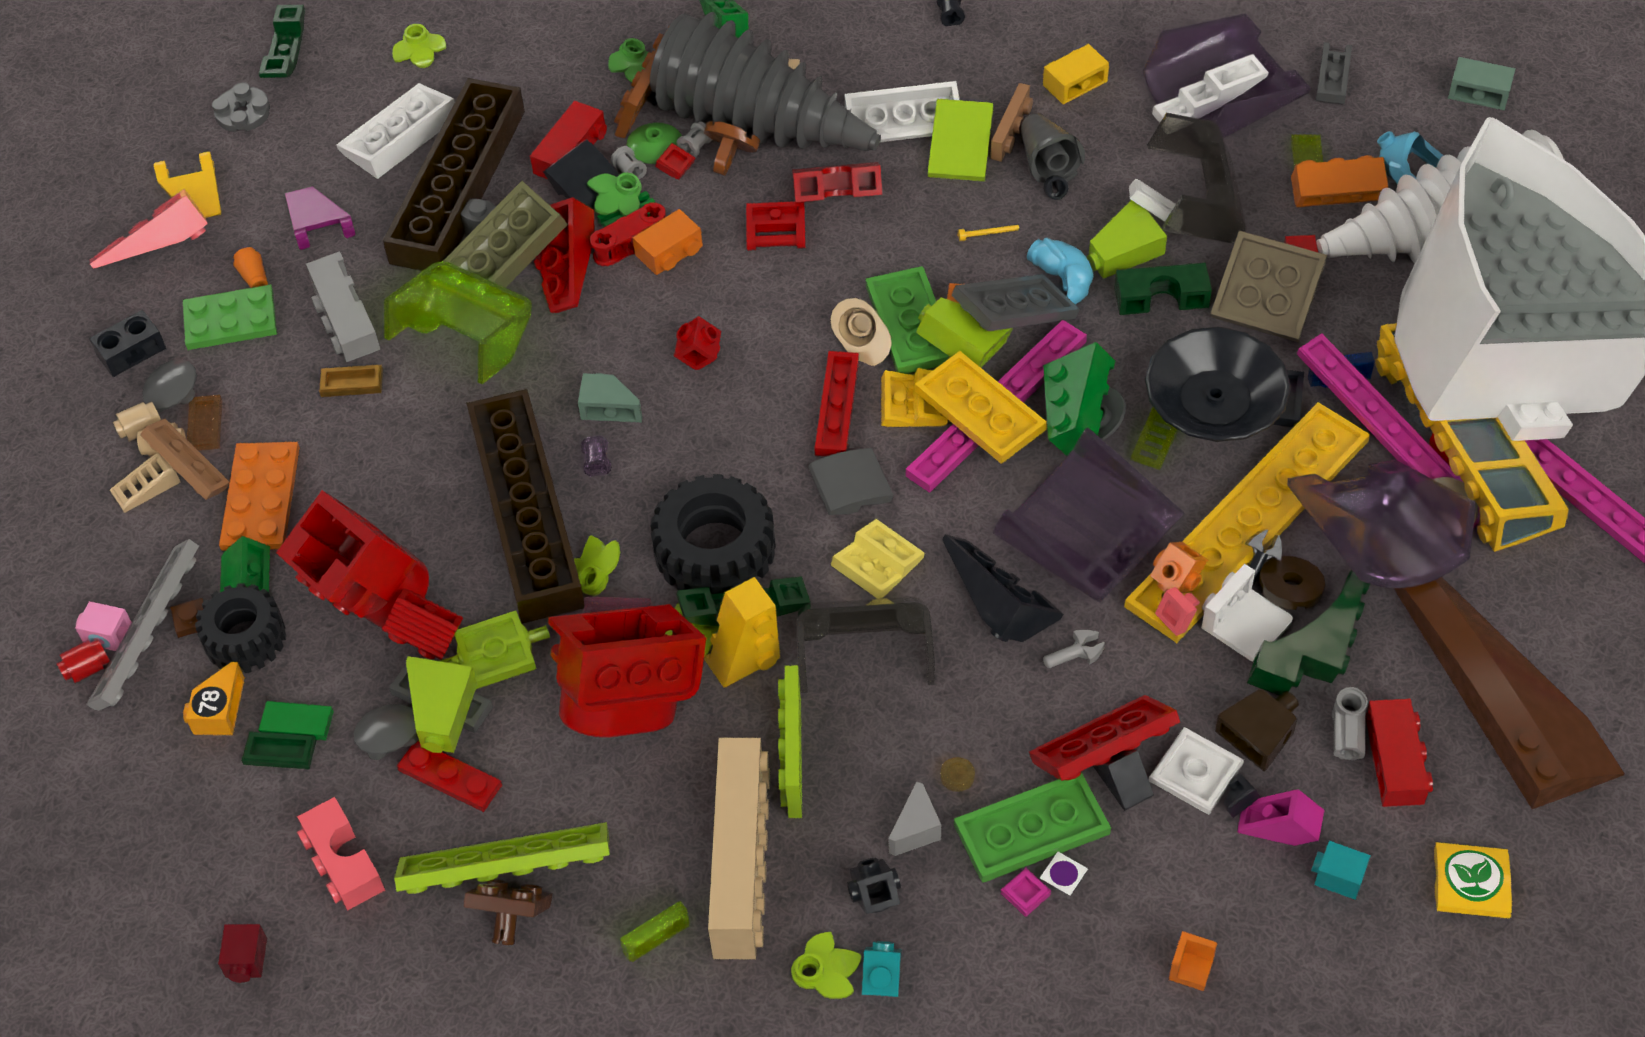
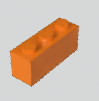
(1338, 181)

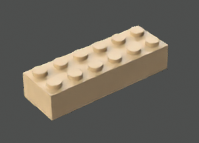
(739, 849)

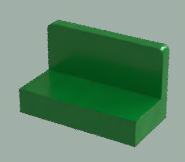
(246, 563)

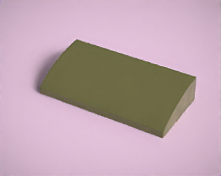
(509, 237)

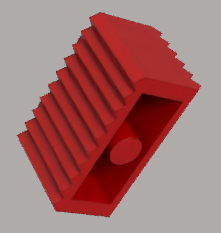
(422, 624)

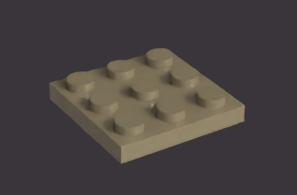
(1268, 286)

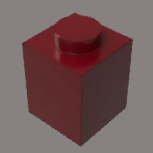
(242, 952)

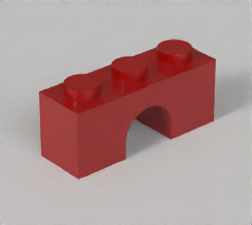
(837, 180)

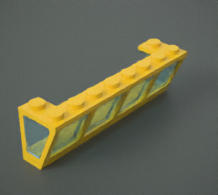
(1497, 473)

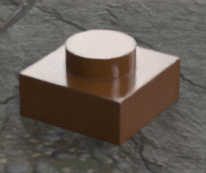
(185, 617)

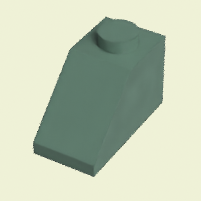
(607, 399)

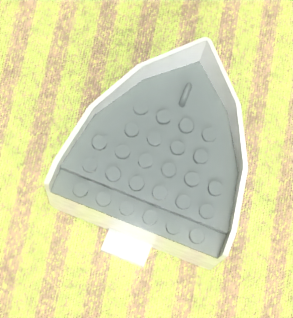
(1524, 294)

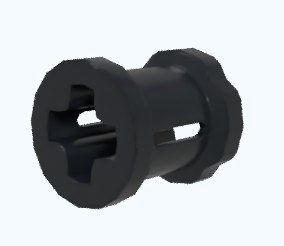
(951, 12)

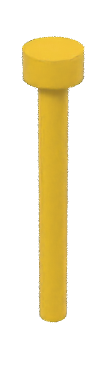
(962, 234)

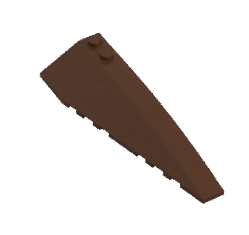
(1525, 717)

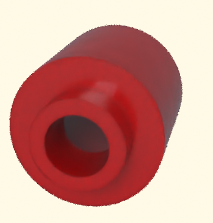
(82, 661)

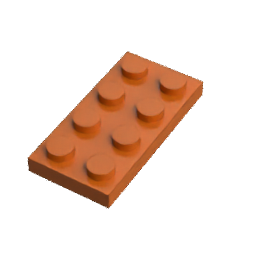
(260, 493)

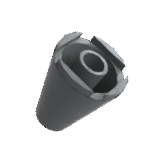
(1050, 149)

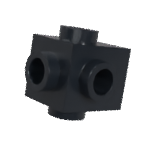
(884, 885)

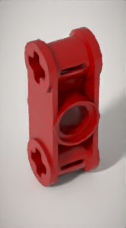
(618, 236)

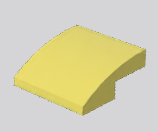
(877, 559)

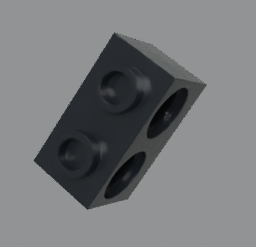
(127, 343)

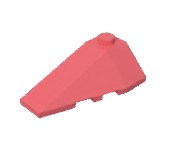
(170, 224)

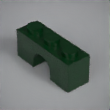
(1185, 282)

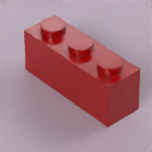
(573, 127)
(1398, 752)

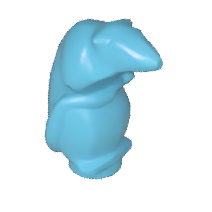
(1066, 262)

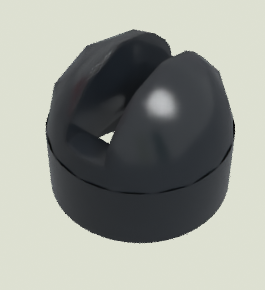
(1060, 184)

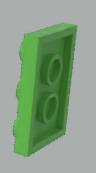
(229, 317)

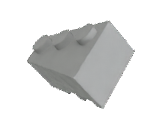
(341, 308)

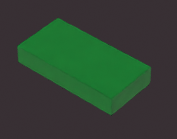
(296, 719)

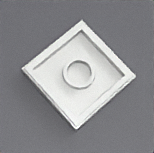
(1196, 770)

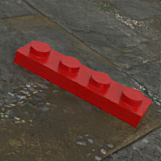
(837, 403)

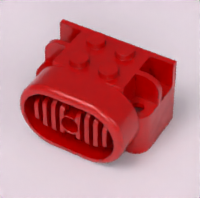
(351, 561)
(623, 670)

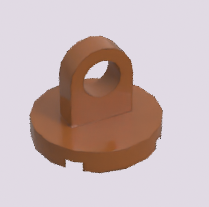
(731, 140)

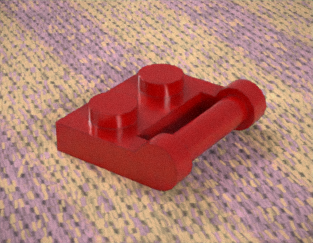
(775, 218)

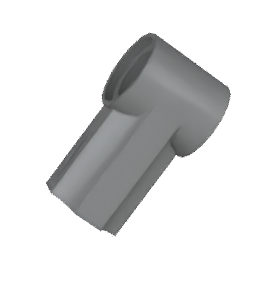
(1349, 725)

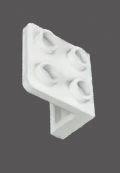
(1242, 615)

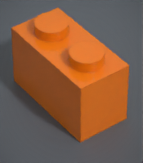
(668, 242)

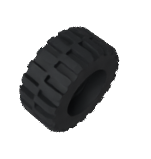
(705, 503)

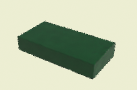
(279, 750)

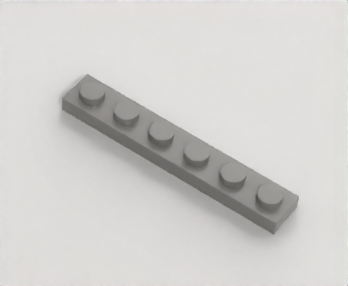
(139, 633)

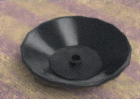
(1222, 364)

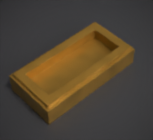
(351, 380)

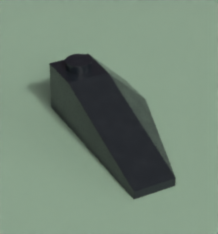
(1000, 602)

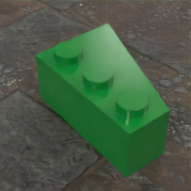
(1075, 394)

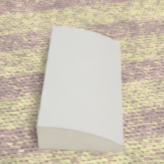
(901, 111)
(397, 130)

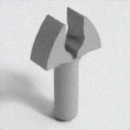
(1077, 649)

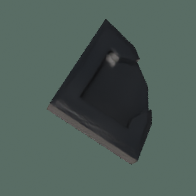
(1240, 796)

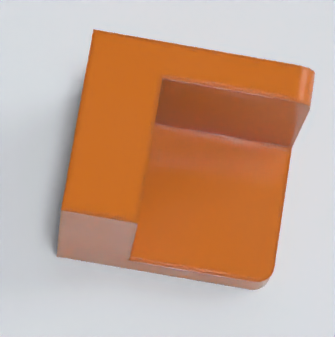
(1193, 961)

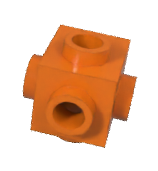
(1178, 567)

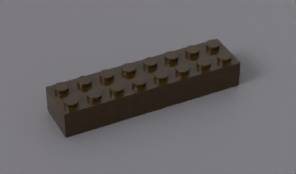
(454, 172)
(525, 506)

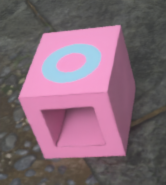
(103, 623)

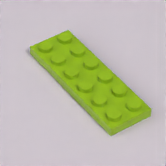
(503, 856)

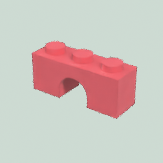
(351, 877)

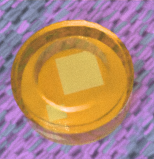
(957, 774)

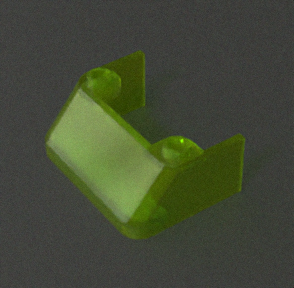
(466, 304)

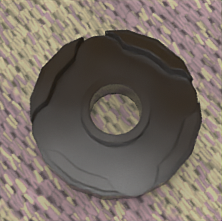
(1290, 568)

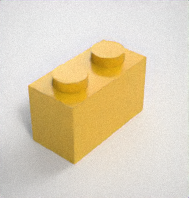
(1075, 74)

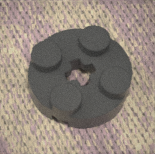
(241, 95)

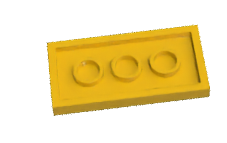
(980, 407)

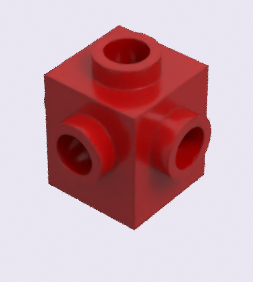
(697, 343)

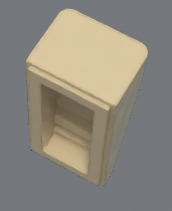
(159, 484)

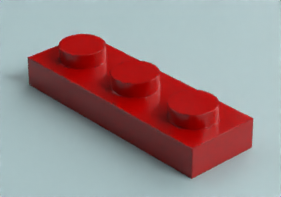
(450, 776)

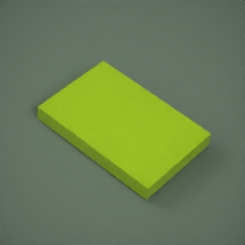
(960, 140)

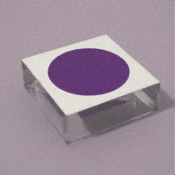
(1063, 875)

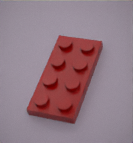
(1104, 737)

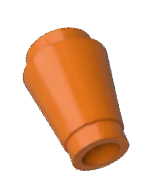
(250, 266)

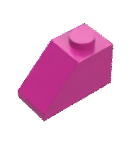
(1283, 818)

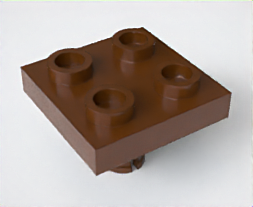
(507, 904)

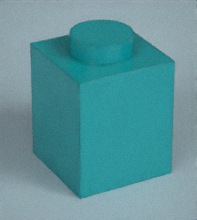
(1340, 869)

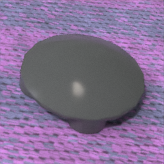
(170, 385)
(386, 730)

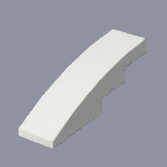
(1216, 89)

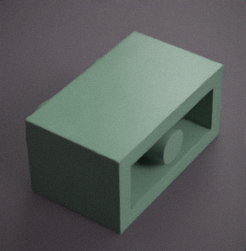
(1481, 83)

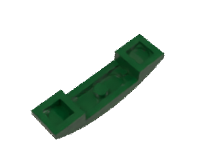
(286, 42)
(703, 607)

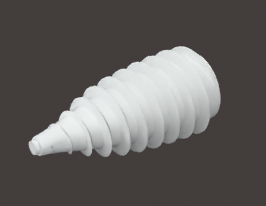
(1405, 216)

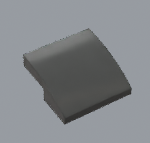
(850, 481)

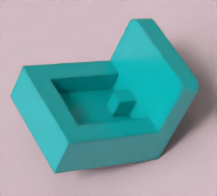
(881, 969)

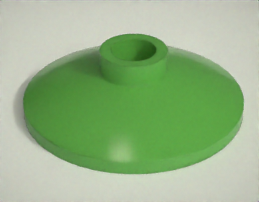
(652, 140)

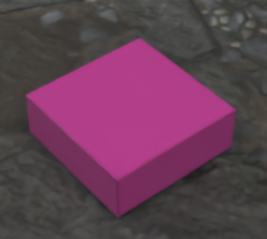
(1025, 892)

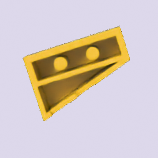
(746, 634)

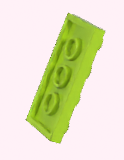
(790, 742)

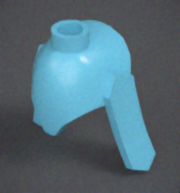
(1396, 151)

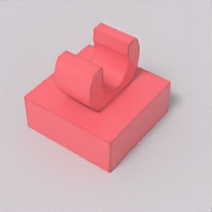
(1177, 610)

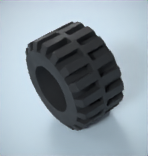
(232, 608)

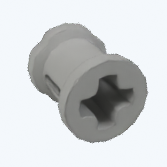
(694, 139)
(629, 162)

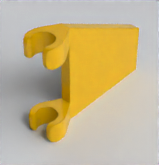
(199, 185)

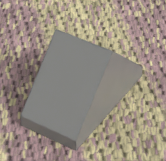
(916, 825)

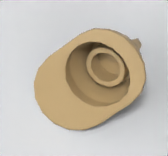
(858, 318)

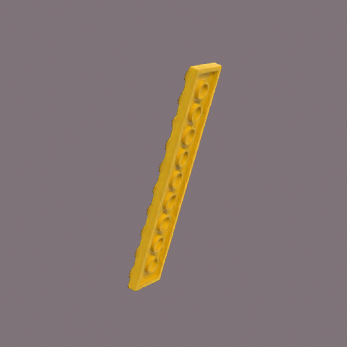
(1262, 500)

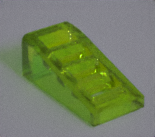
(1145, 436)

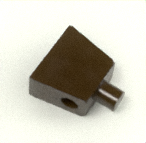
(1259, 725)

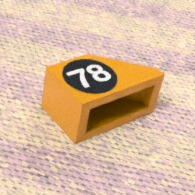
(215, 702)

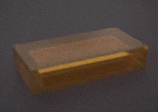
(205, 422)

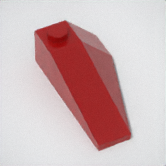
(567, 256)

